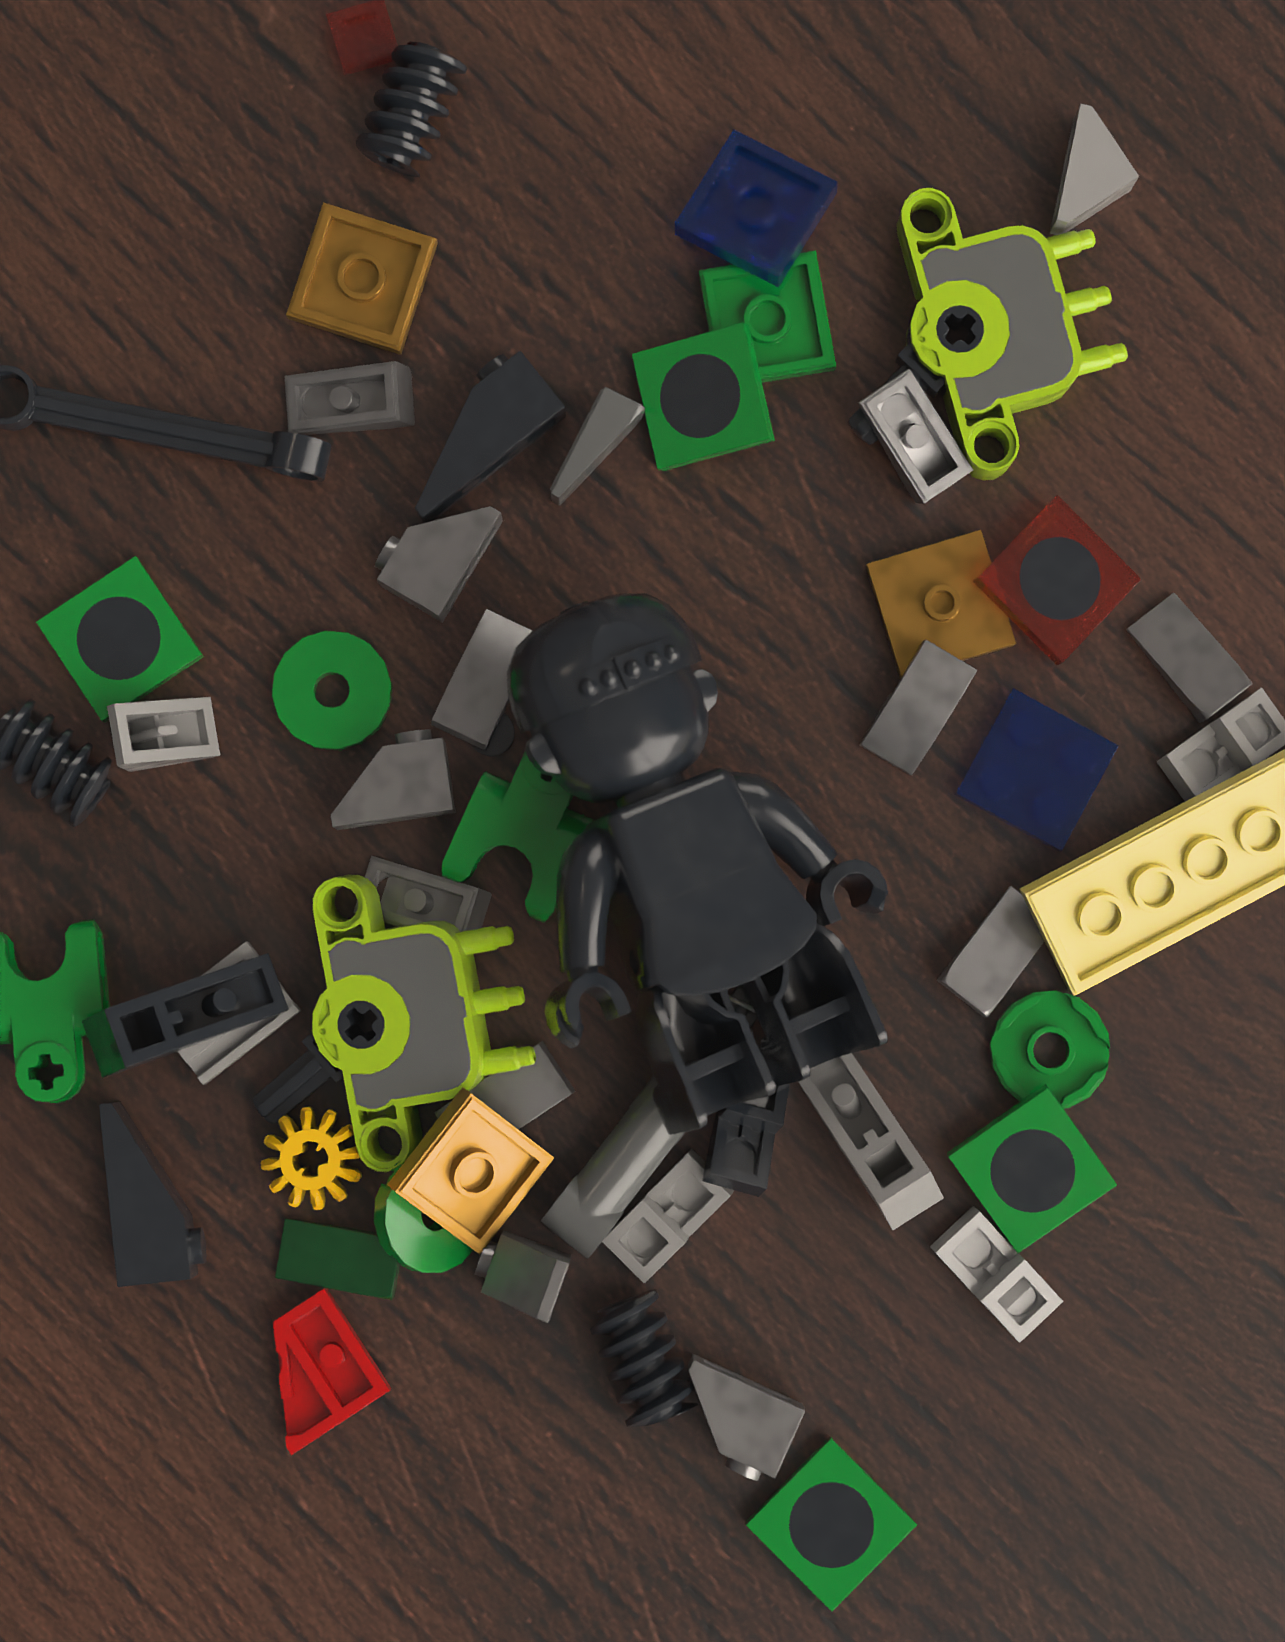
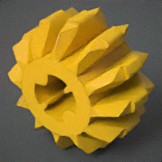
(297, 1144)

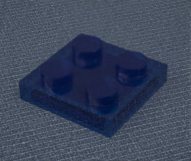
(756, 208)
(1036, 770)

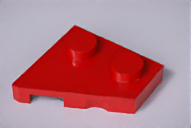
(322, 1369)

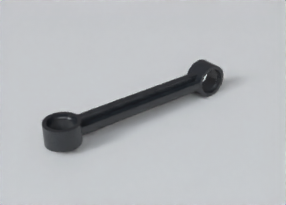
(278, 451)

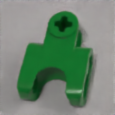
(520, 815)
(48, 1014)

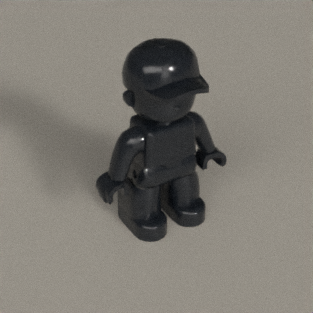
(685, 868)

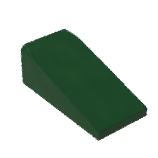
(336, 1259)

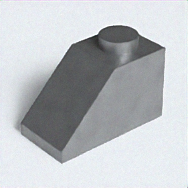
(437, 559)
(400, 784)
(523, 1274)
(746, 1418)

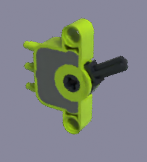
(1017, 318)
(428, 1023)

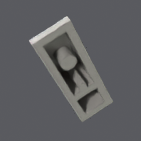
(871, 1139)

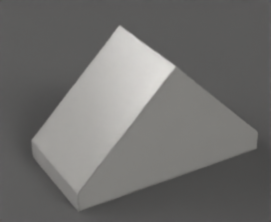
(1092, 172)
(162, 732)

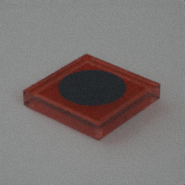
(1057, 580)

